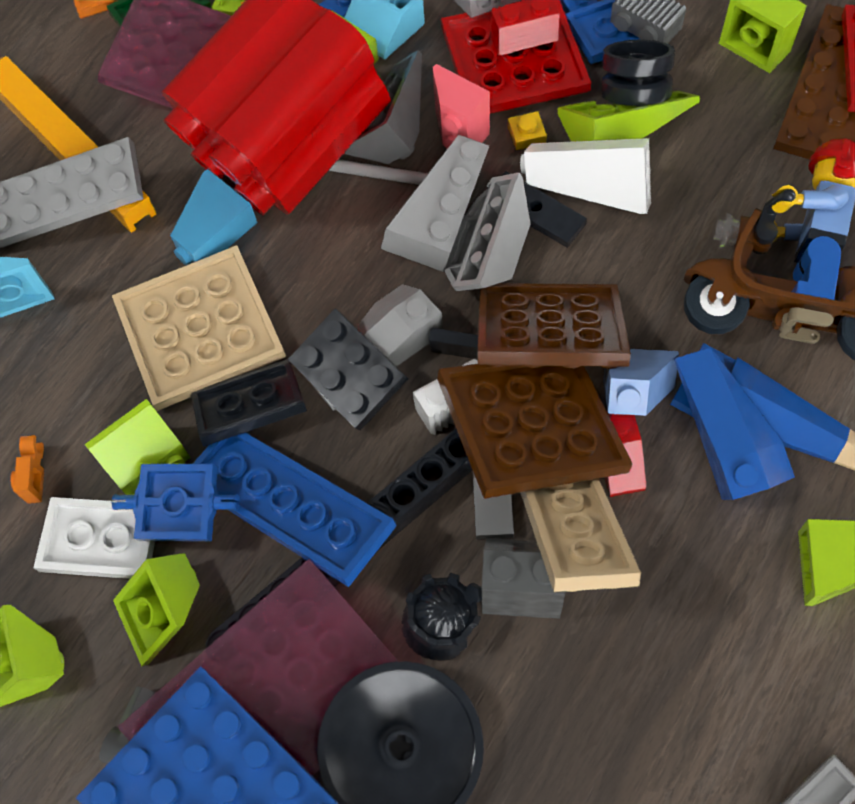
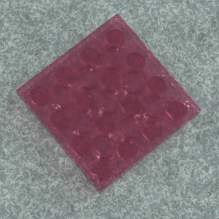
(157, 45)

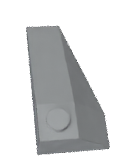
(400, 324)

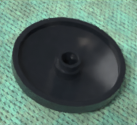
(400, 738)

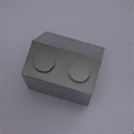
(517, 580)

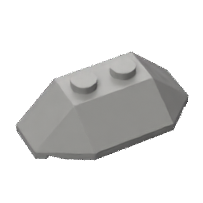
(490, 236)

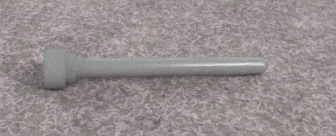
(379, 172)

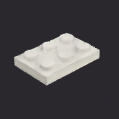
(90, 540)

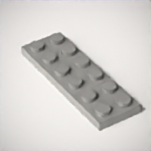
(69, 191)

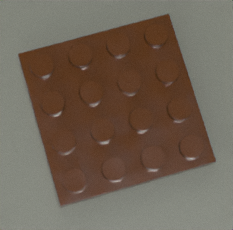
(552, 326)
(531, 426)

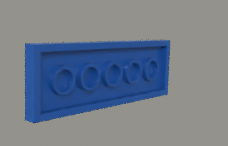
(298, 506)

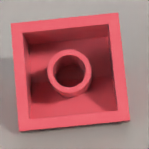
(460, 107)

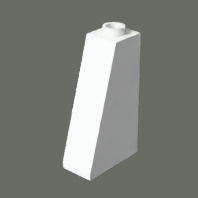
(595, 171)

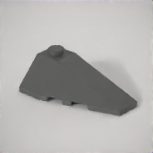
(397, 126)

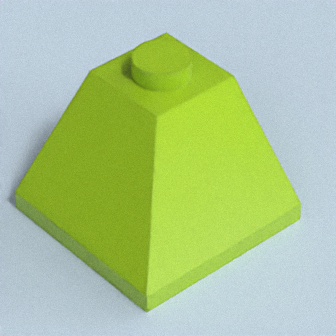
(156, 603)
(27, 657)

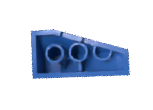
(734, 433)

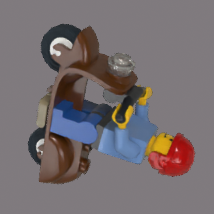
(821, 294)

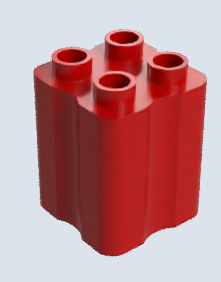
(276, 99)

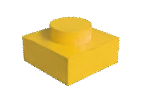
(526, 130)

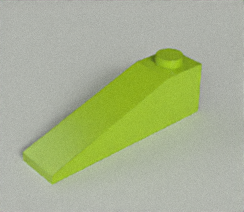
(617, 122)

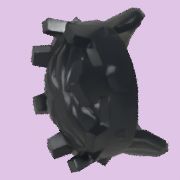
(441, 616)

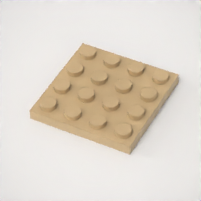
(197, 327)

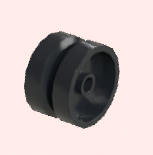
(637, 72)

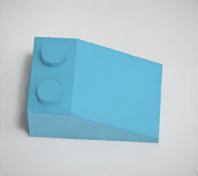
(20, 286)

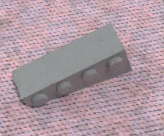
(434, 212)

